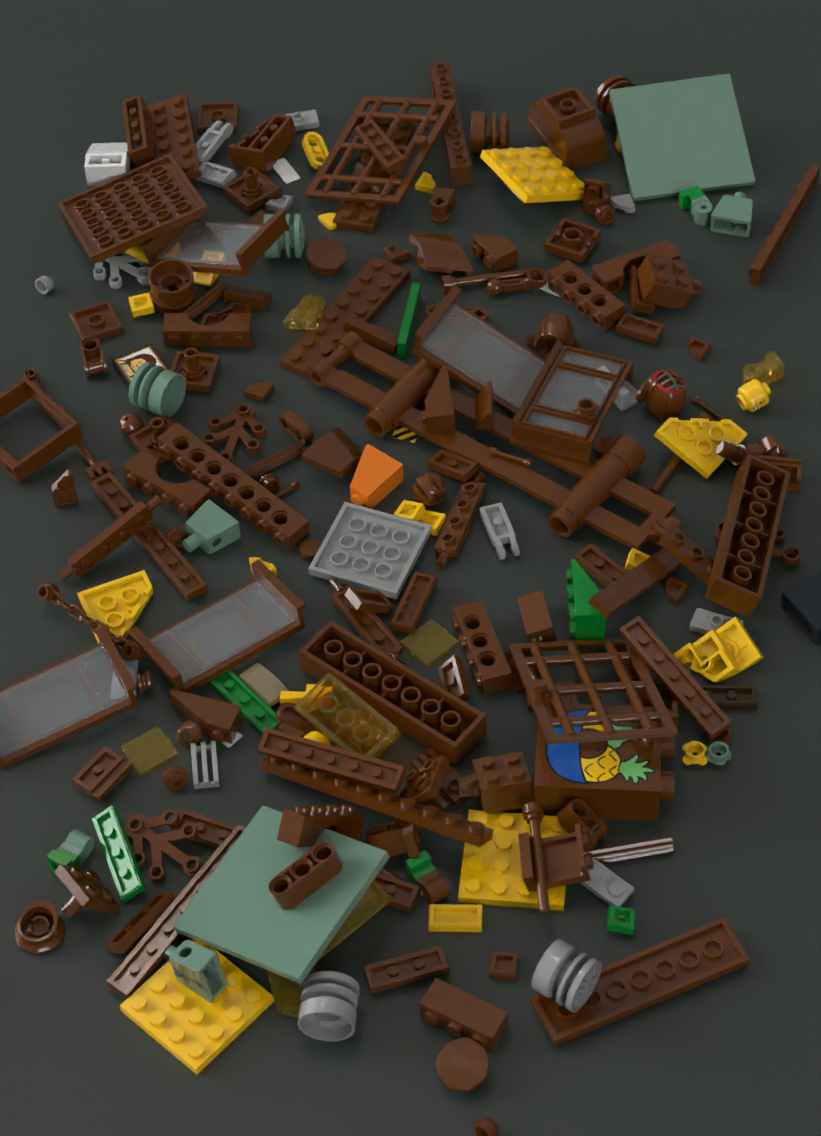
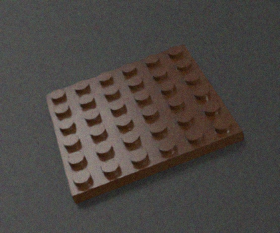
(132, 208)

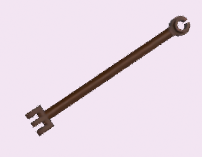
(94, 466)

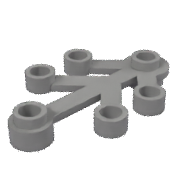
(123, 263)

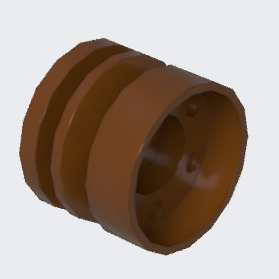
(602, 96)
(489, 132)
(171, 286)

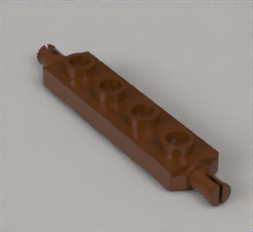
(460, 519)
(110, 539)
(685, 551)
(366, 623)

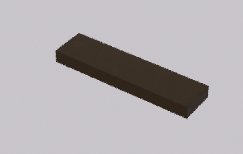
(725, 696)

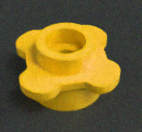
(691, 748)

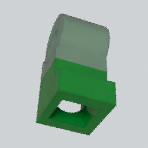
(697, 204)
(72, 851)

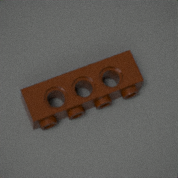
(138, 130)
(586, 295)
(482, 647)

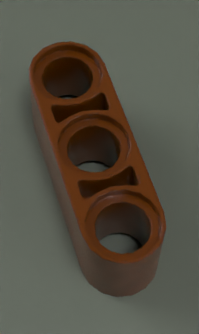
(305, 875)

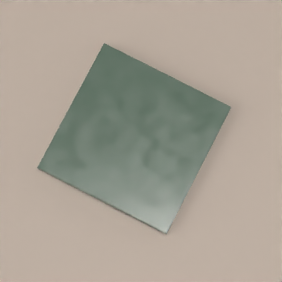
(681, 137)
(242, 917)

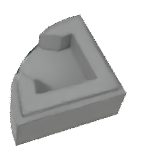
(623, 202)
(281, 203)

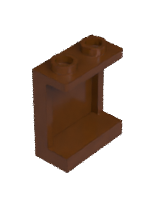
(564, 859)

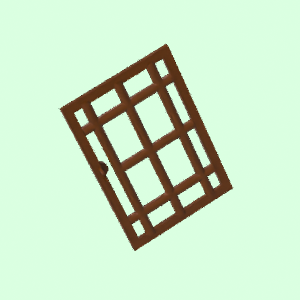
(418, 140)
(547, 724)

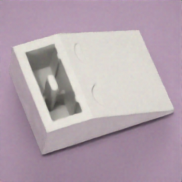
(106, 162)

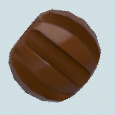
(429, 489)

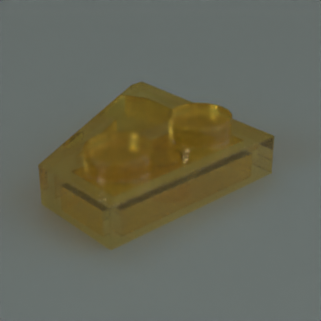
(305, 313)
(286, 993)

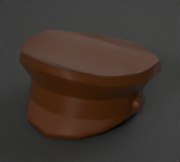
(325, 256)
(39, 927)
(462, 1064)

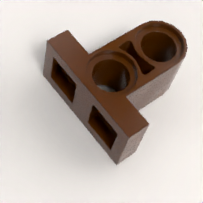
(396, 838)

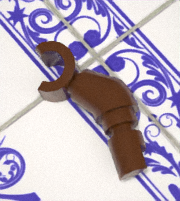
(738, 453)

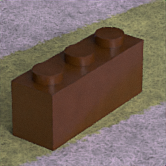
(463, 1014)

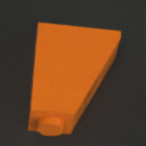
(375, 477)

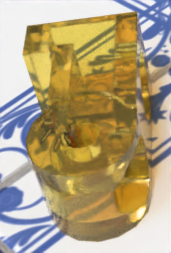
(766, 371)

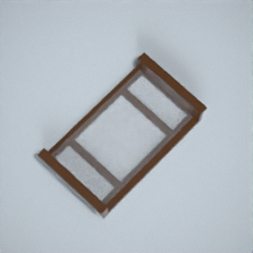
(217, 245)
(477, 353)
(546, 414)
(225, 631)
(64, 700)

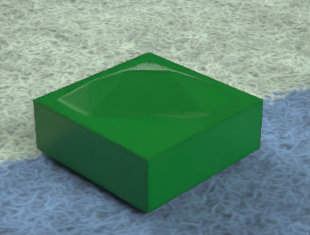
(620, 920)

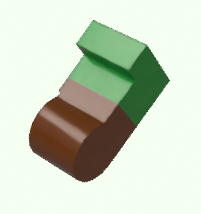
(424, 874)

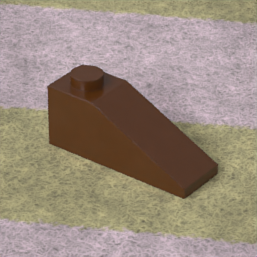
(439, 405)
(213, 717)

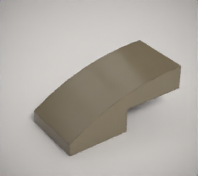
(263, 683)

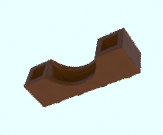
(614, 271)
(233, 331)
(144, 474)
(304, 824)

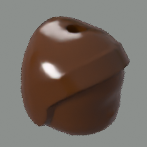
(129, 424)

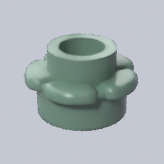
(718, 748)

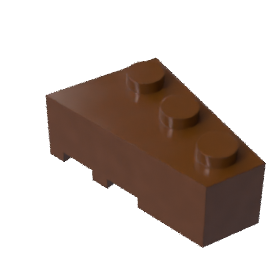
(264, 145)

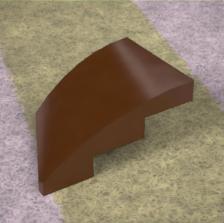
(440, 253)
(333, 454)

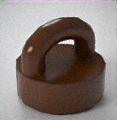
(191, 731)

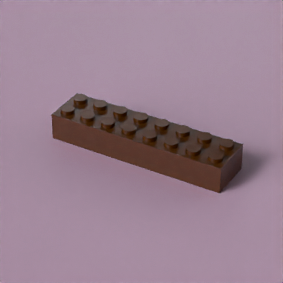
(748, 536)
(395, 692)

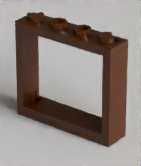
(50, 449)

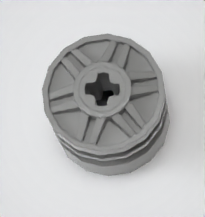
(566, 975)
(328, 1006)

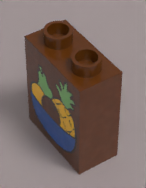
(605, 774)

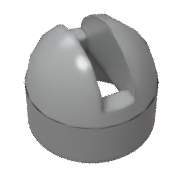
(44, 284)

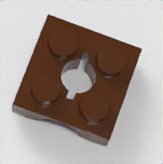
(572, 240)

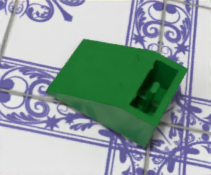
(586, 620)

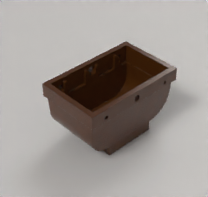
(569, 128)

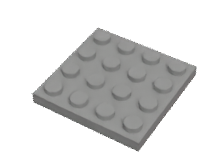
(370, 549)

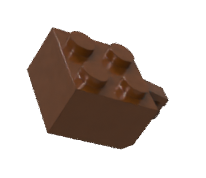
(666, 282)
(499, 782)

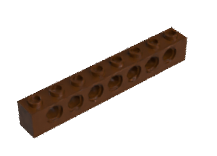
(453, 133)
(233, 486)

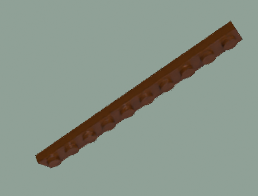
(381, 801)
(214, 832)

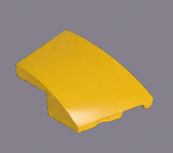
(721, 652)

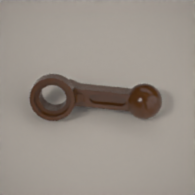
(498, 286)

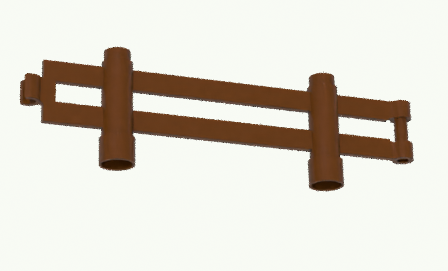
(571, 507)

